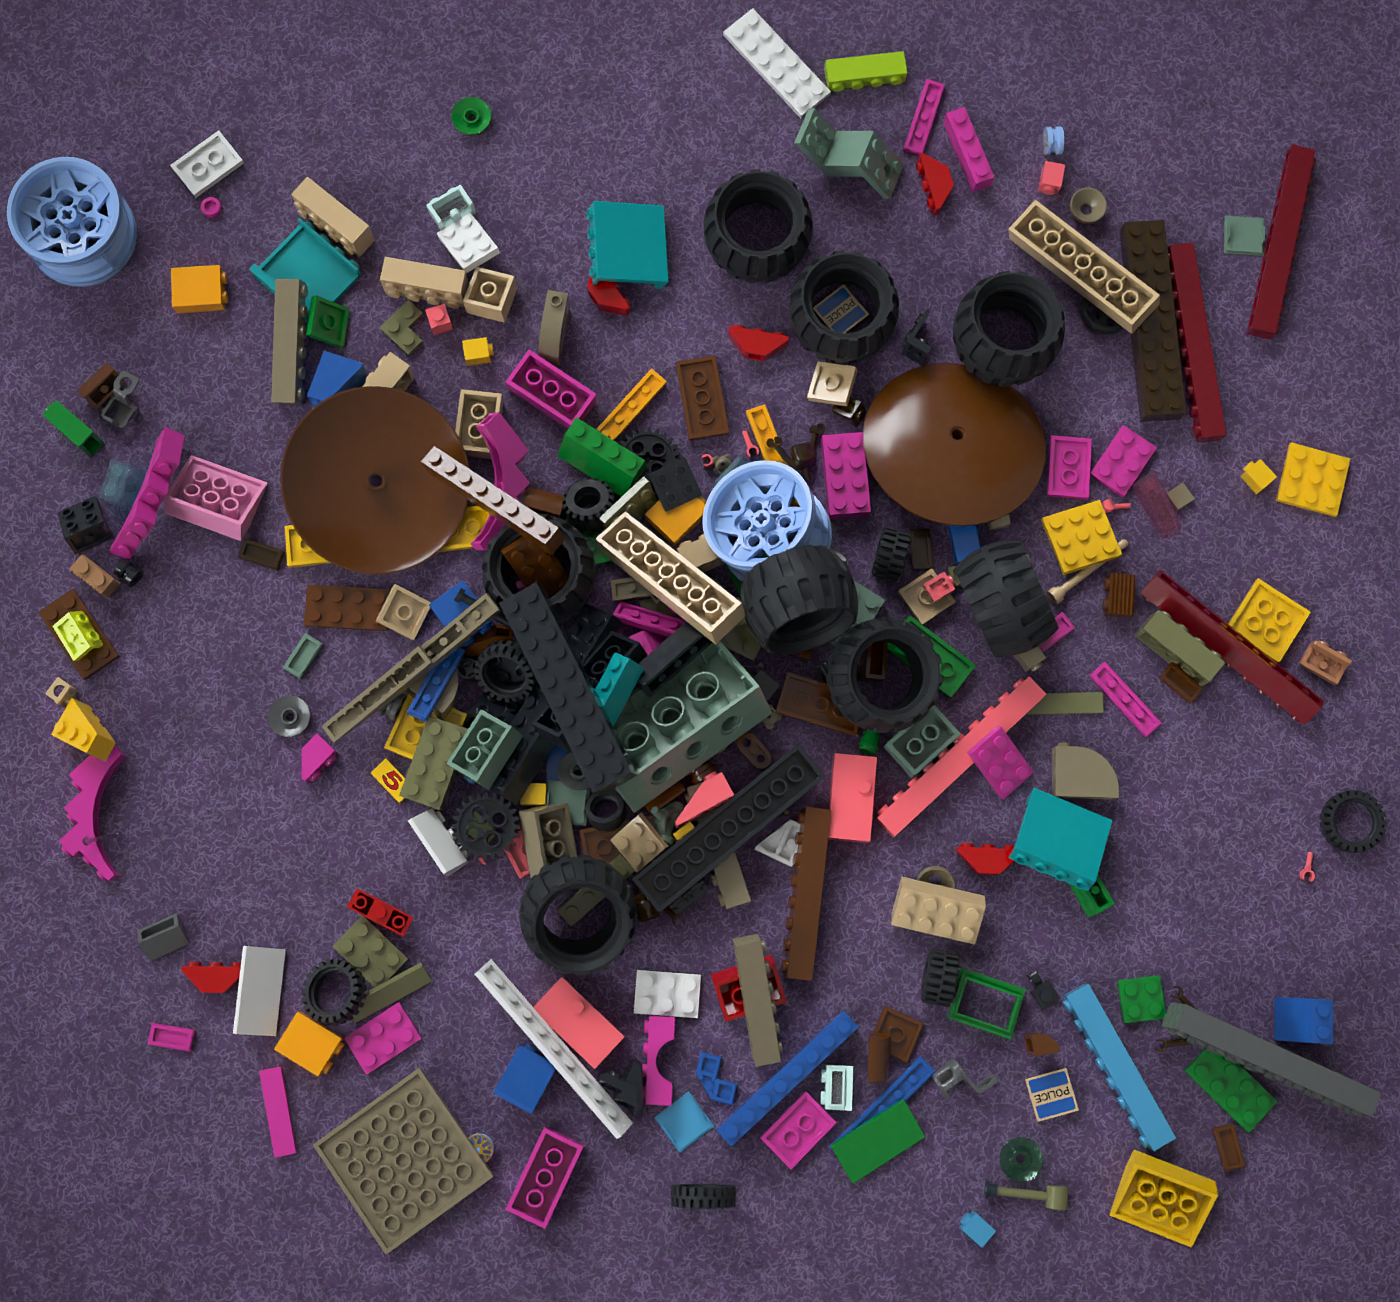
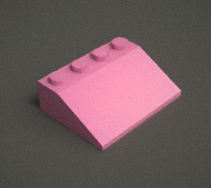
(214, 497)

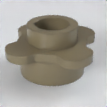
(719, 469)
(769, 723)

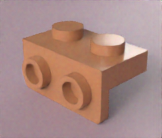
(1325, 661)

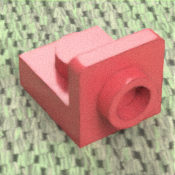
(939, 587)

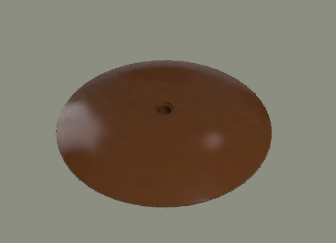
(950, 479)
(330, 488)

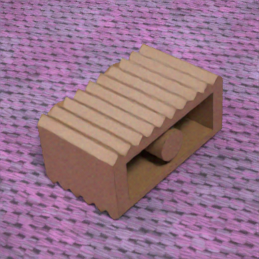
(94, 576)

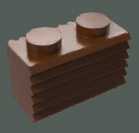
(100, 386)
(1119, 595)

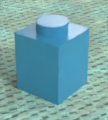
(976, 1228)

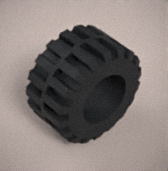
(585, 493)
(891, 554)
(940, 978)

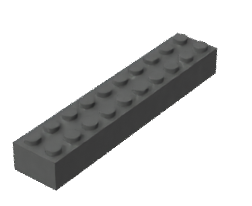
(1270, 1060)

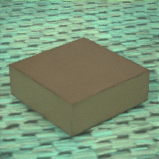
(1180, 496)

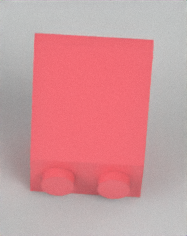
(710, 795)

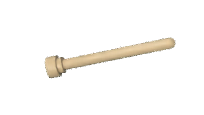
(1057, 593)

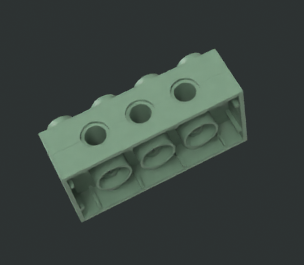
(686, 722)

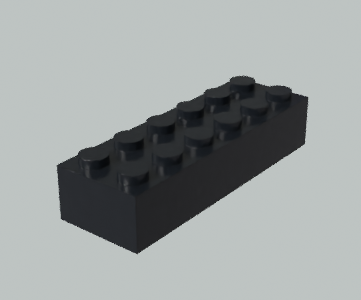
(595, 666)

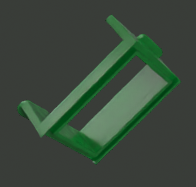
(966, 974)

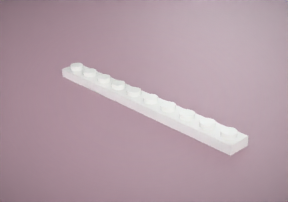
(553, 1048)

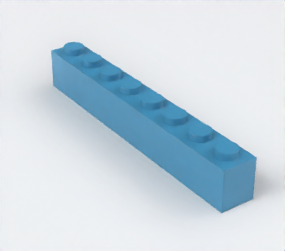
(1119, 1067)

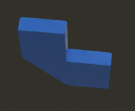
(707, 1072)

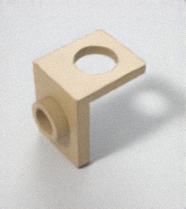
(66, 694)

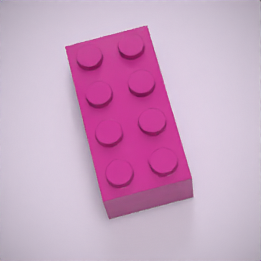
(550, 390)
(845, 476)
(544, 1177)

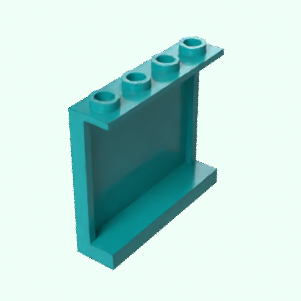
(627, 243)
(311, 259)
(1061, 839)

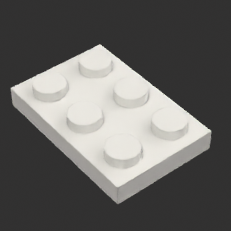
(207, 164)
(468, 243)
(667, 994)

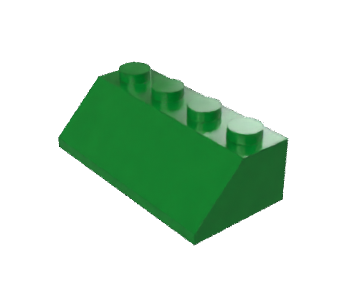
(601, 457)

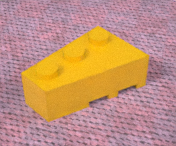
(83, 730)

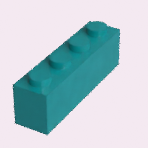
(617, 684)

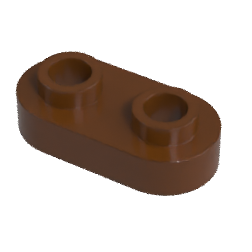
(754, 750)

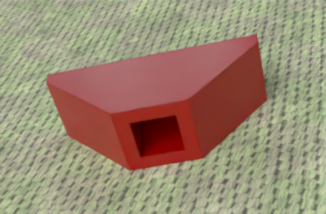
(936, 182)
(607, 297)
(757, 343)
(987, 859)
(380, 912)
(213, 977)

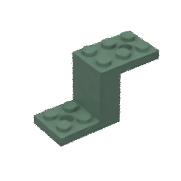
(849, 153)

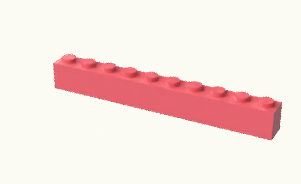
(956, 760)

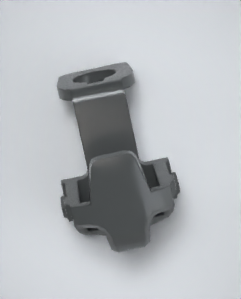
(121, 401)
(956, 1072)

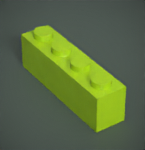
(865, 71)

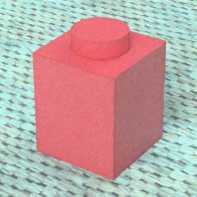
(1051, 178)
(439, 319)

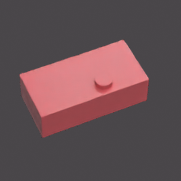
(852, 797)
(578, 1022)

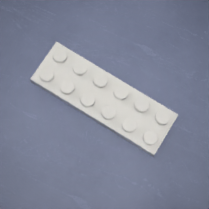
(776, 63)

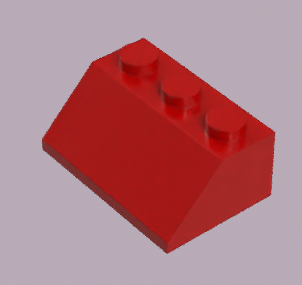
(729, 990)

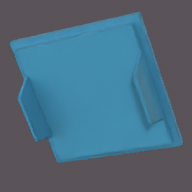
(684, 1122)

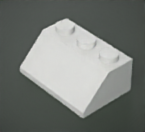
(439, 841)

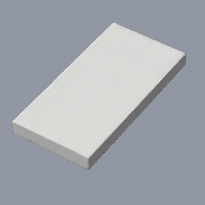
(259, 991)

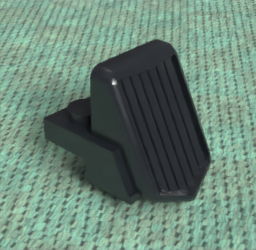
(628, 1089)

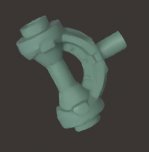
(664, 827)

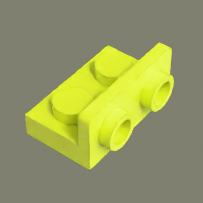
(77, 634)

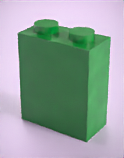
(73, 428)

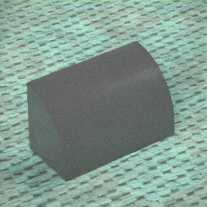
(162, 937)

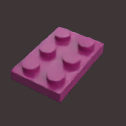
(1122, 461)
(1069, 467)
(1000, 762)
(383, 1038)
(798, 1130)

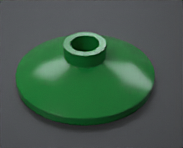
(468, 108)

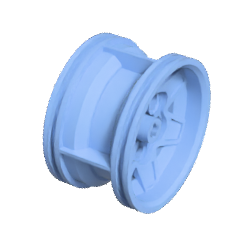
(46, 192)
(735, 506)

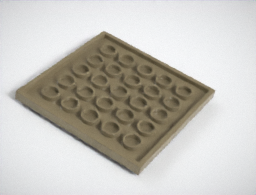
(403, 1160)

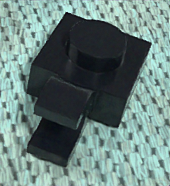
(1043, 991)

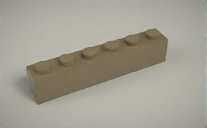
(289, 342)
(728, 873)
(757, 1000)

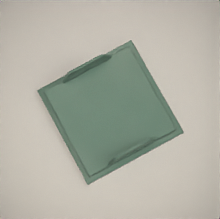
(1244, 235)
(576, 800)

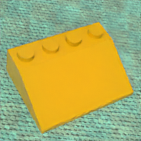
(1163, 1198)

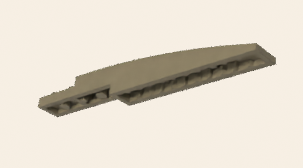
(411, 668)

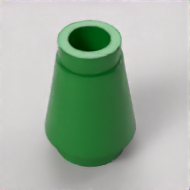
(869, 743)

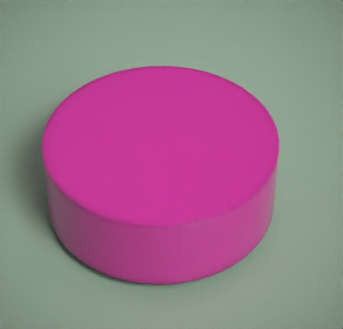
(211, 207)

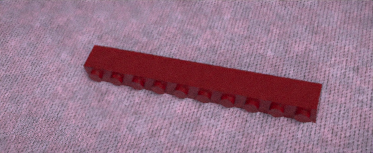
(1281, 242)
(1195, 345)
(1233, 647)

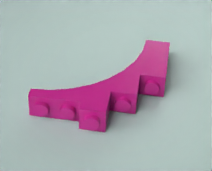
(506, 453)
(151, 495)
(91, 778)

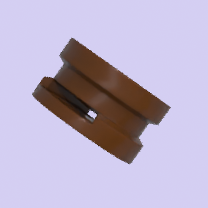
(702, 771)

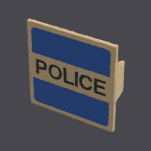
(840, 310)
(1051, 1094)

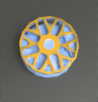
(1053, 140)
(483, 1145)

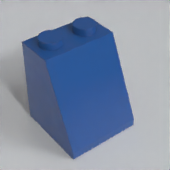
(334, 376)
(447, 609)
(1303, 1020)
(525, 1078)

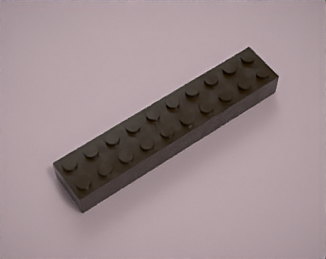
(1156, 339)

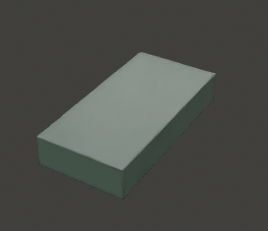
(303, 656)

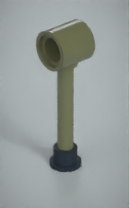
(1055, 1196)

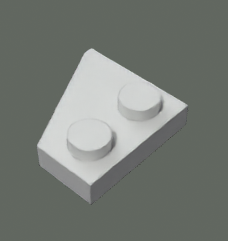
(781, 843)

